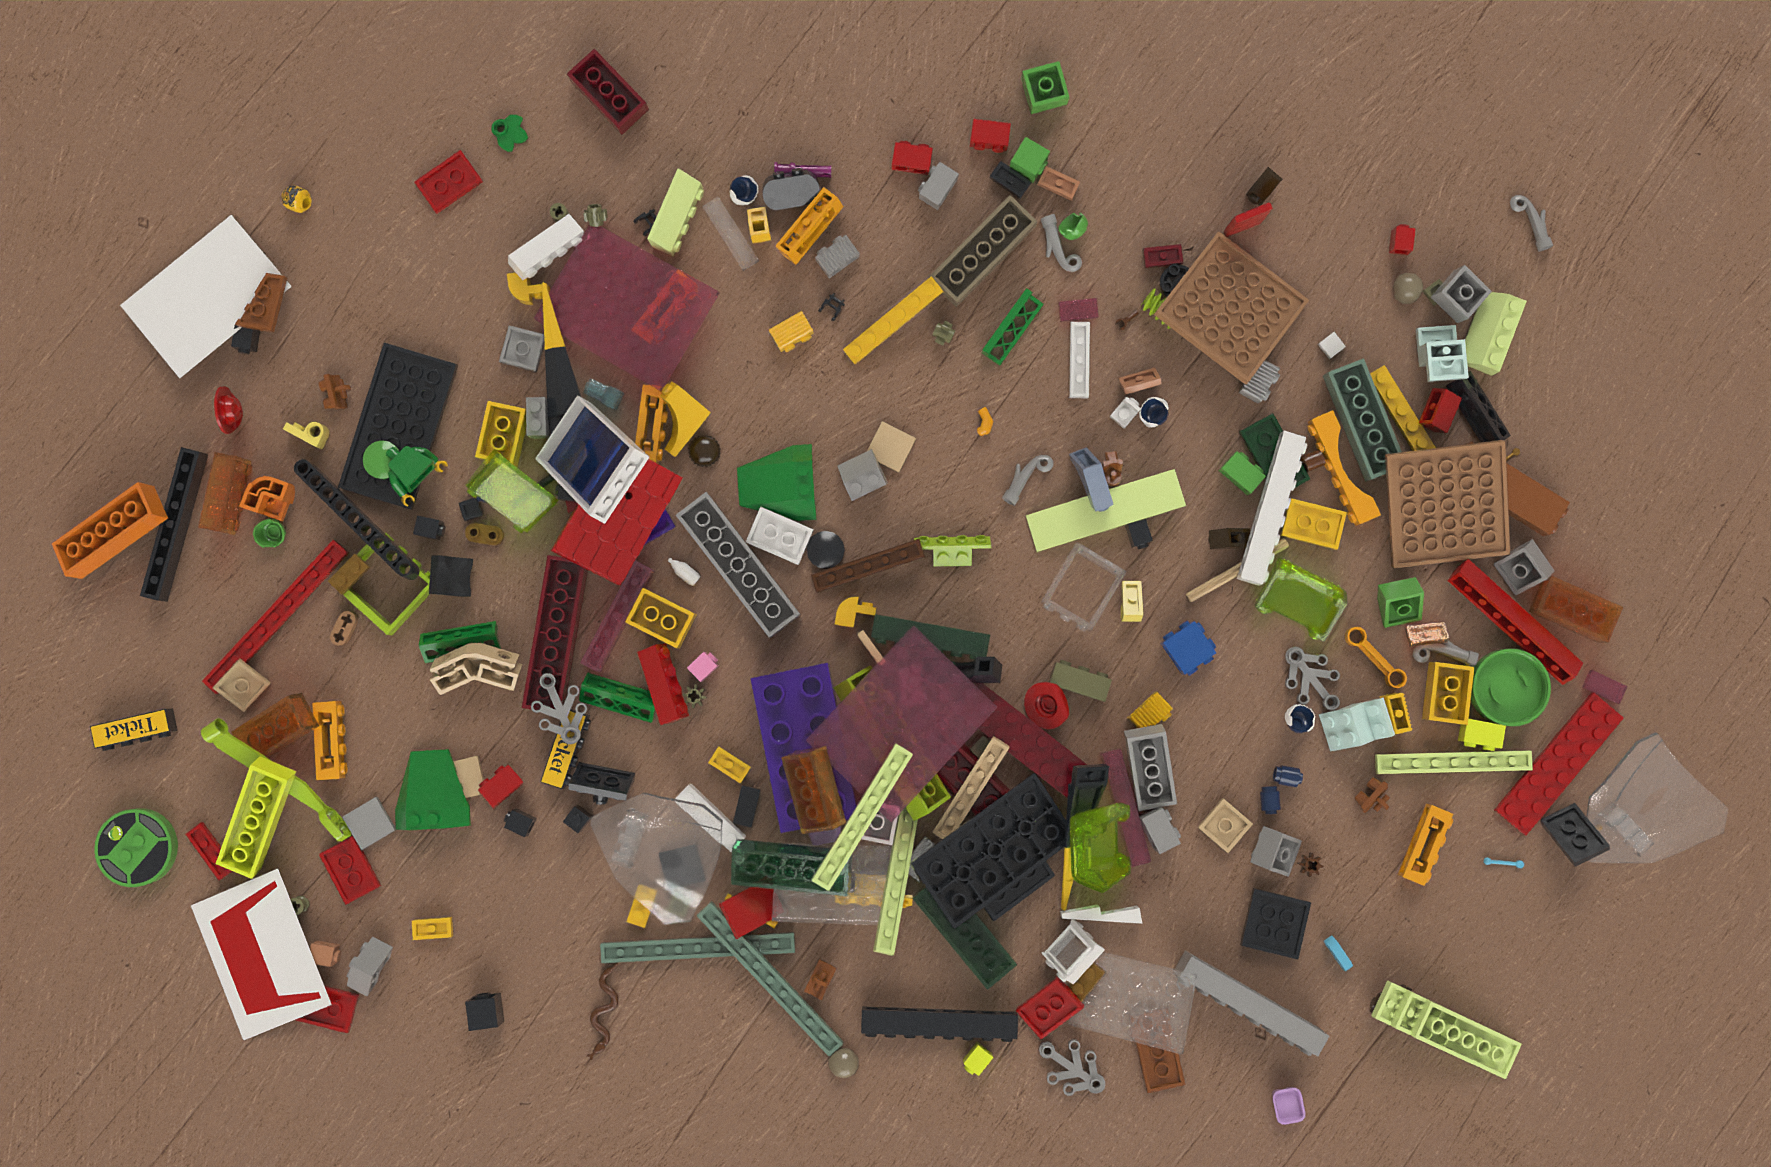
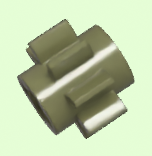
(595, 215)
(943, 333)
(698, 692)

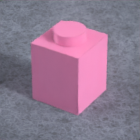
(703, 666)

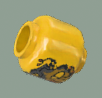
(296, 199)

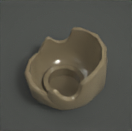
(1407, 288)
(843, 1063)

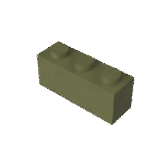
(1080, 680)

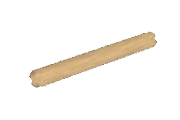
(1226, 576)

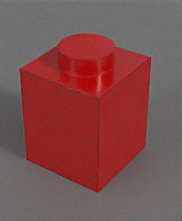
(1402, 240)

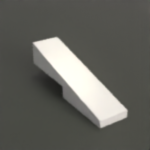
(1093, 912)

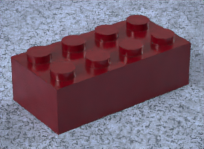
(608, 91)

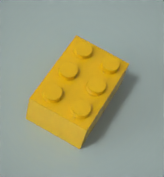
(502, 430)
(661, 618)
(1448, 693)

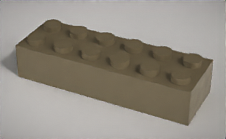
(984, 250)

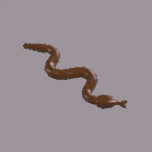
(603, 1009)

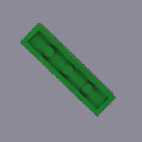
(1009, 319)
(457, 638)
(619, 694)

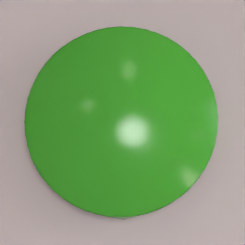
(375, 459)

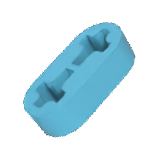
(1338, 953)

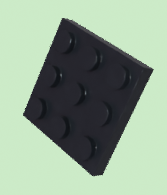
(1275, 923)

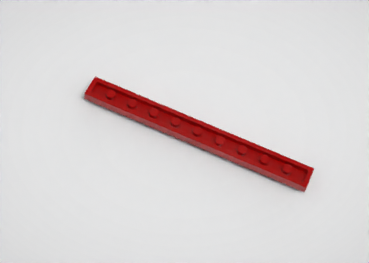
(279, 611)

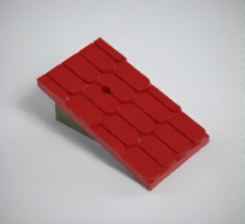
(614, 545)

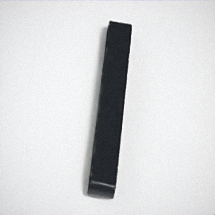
(363, 524)

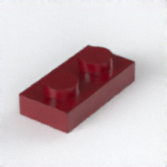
(1162, 256)

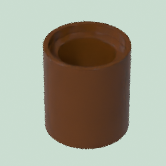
(1313, 460)

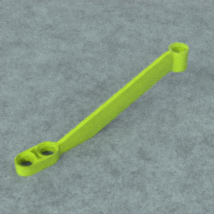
(218, 734)

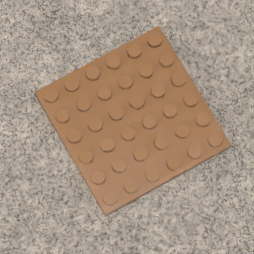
(1231, 307)
(1448, 504)

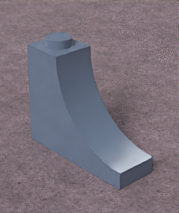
(1093, 479)

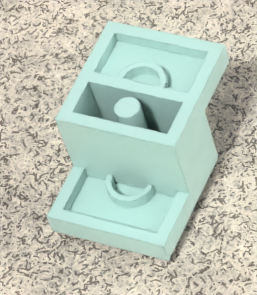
(1442, 353)
(1357, 724)

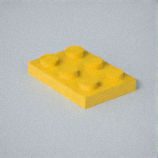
(1313, 524)

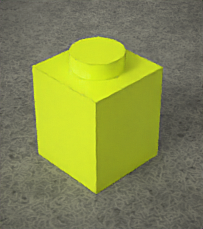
(977, 1059)

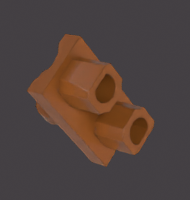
(336, 392)
(1112, 468)
(1378, 789)
(820, 979)

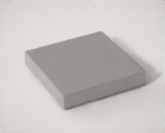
(522, 348)
(369, 823)

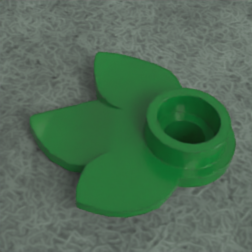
(512, 132)

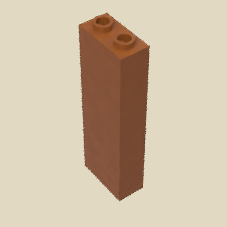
(1533, 503)

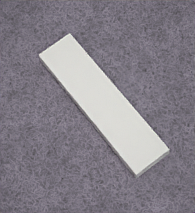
(1079, 359)

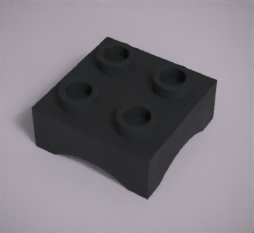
(450, 576)

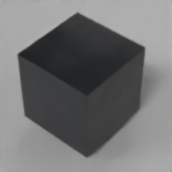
(484, 1011)

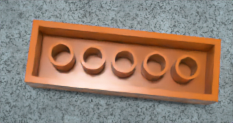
(109, 530)

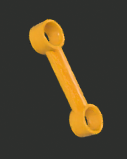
(1378, 660)

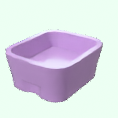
(824, 837)
(1288, 1105)

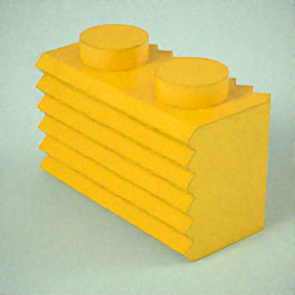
(791, 332)
(1151, 712)
(1397, 712)

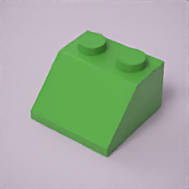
(1400, 602)

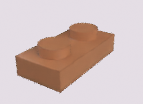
(1058, 183)
(1140, 381)

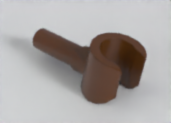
(1127, 319)

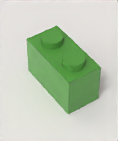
(1242, 472)

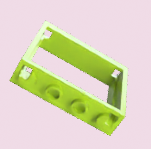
(375, 616)

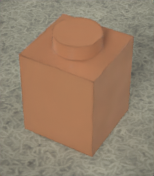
(325, 953)

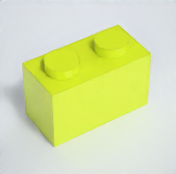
(1482, 733)

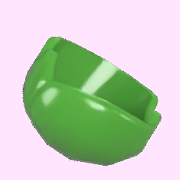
(1073, 226)
(269, 533)

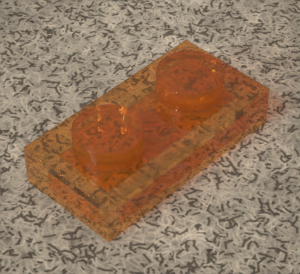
(1426, 634)

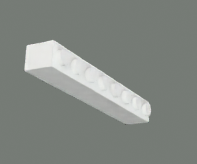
(1271, 508)

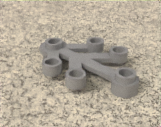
(1310, 676)
(561, 711)
(1074, 1069)

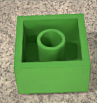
(1045, 87)

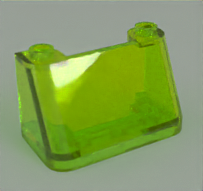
(511, 492)
(1302, 598)
(1095, 847)

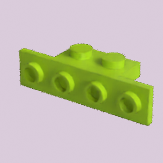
(954, 550)

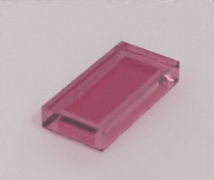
(1078, 309)
(1604, 687)

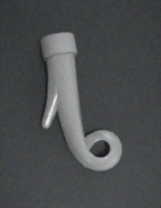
(1537, 223)
(1054, 243)
(1021, 477)
(1450, 650)

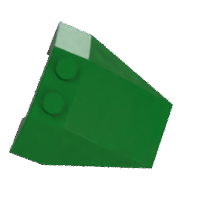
(780, 483)
(431, 793)

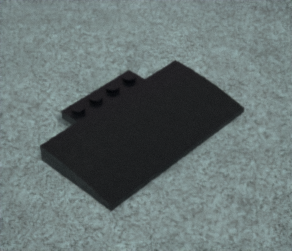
(994, 855)

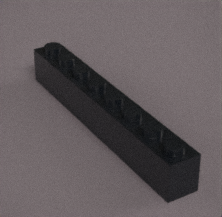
(173, 530)
(939, 1022)

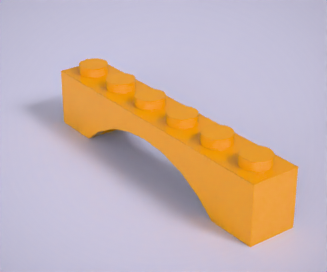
(1326, 433)

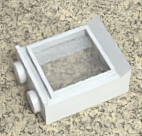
(1072, 952)

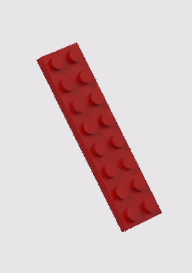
(1558, 764)

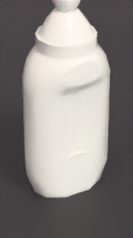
(684, 571)

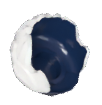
(743, 190)
(1154, 412)
(1300, 718)

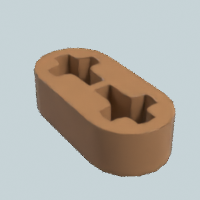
(340, 626)

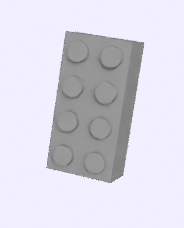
(1150, 767)

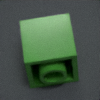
(1030, 159)

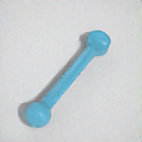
(1519, 864)

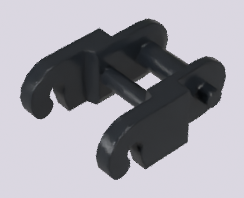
(645, 216)
(827, 302)

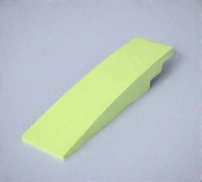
(1131, 504)
(1446, 1029)

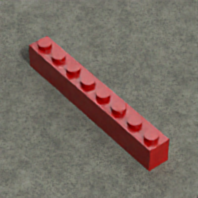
(1515, 621)

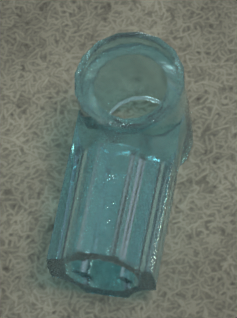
(607, 395)

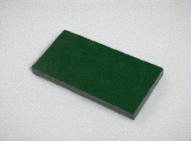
(1261, 443)

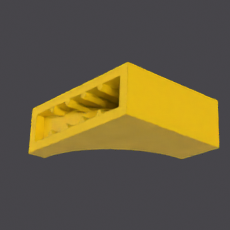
(686, 416)

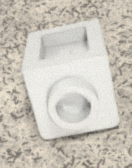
(1125, 412)

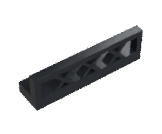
(1477, 411)

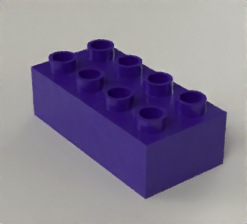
(788, 712)

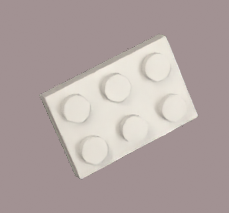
(779, 535)

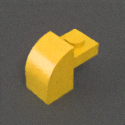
(758, 225)
(523, 290)
(847, 611)

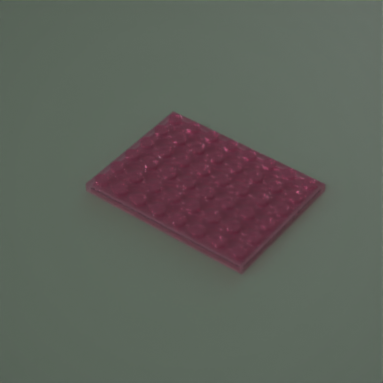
(628, 306)
(905, 700)

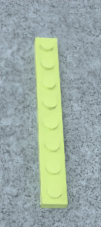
(1453, 762)
(862, 817)
(895, 884)

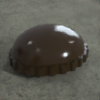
(704, 450)

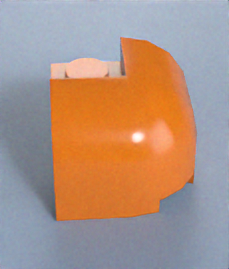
(268, 497)

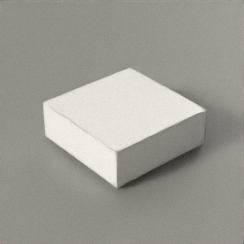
(1331, 345)

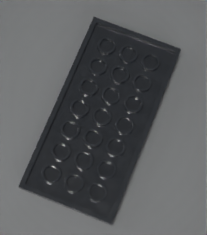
(400, 408)

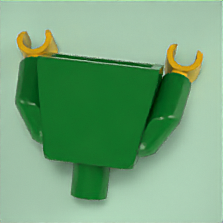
(410, 468)

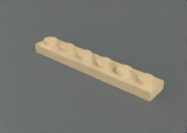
(971, 787)

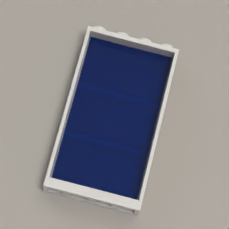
(591, 459)

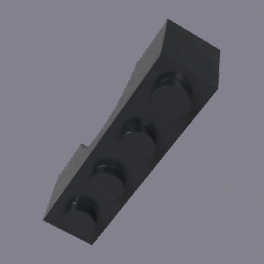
(981, 670)

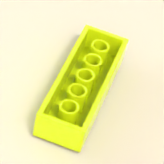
(255, 817)

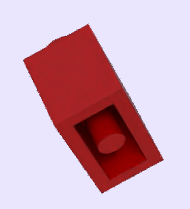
(990, 135)
(912, 157)
(1440, 410)
(500, 786)

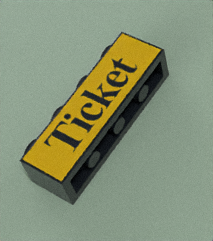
(133, 728)
(564, 756)

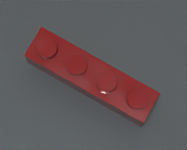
(663, 683)

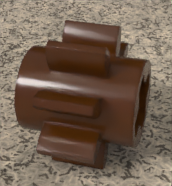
(1316, 865)

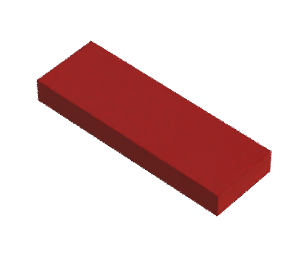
(207, 848)

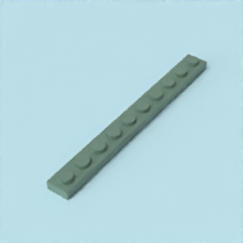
(690, 948)
(771, 980)

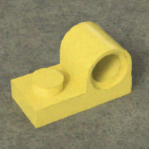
(308, 434)
(1131, 601)

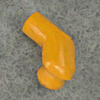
(987, 422)

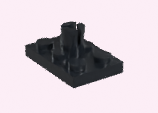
(601, 782)
(1575, 834)

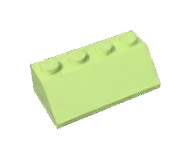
(675, 213)
(1492, 331)

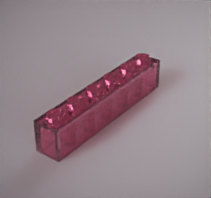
(614, 620)
(1122, 792)

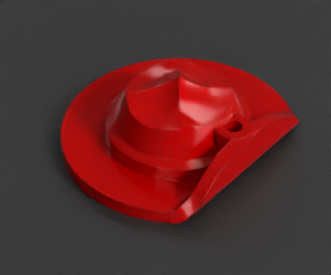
(227, 410)
(1046, 705)

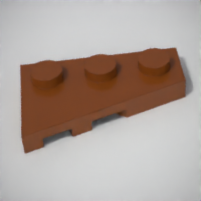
(265, 305)

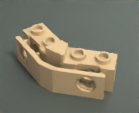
(478, 663)

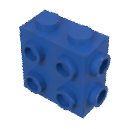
(1189, 647)

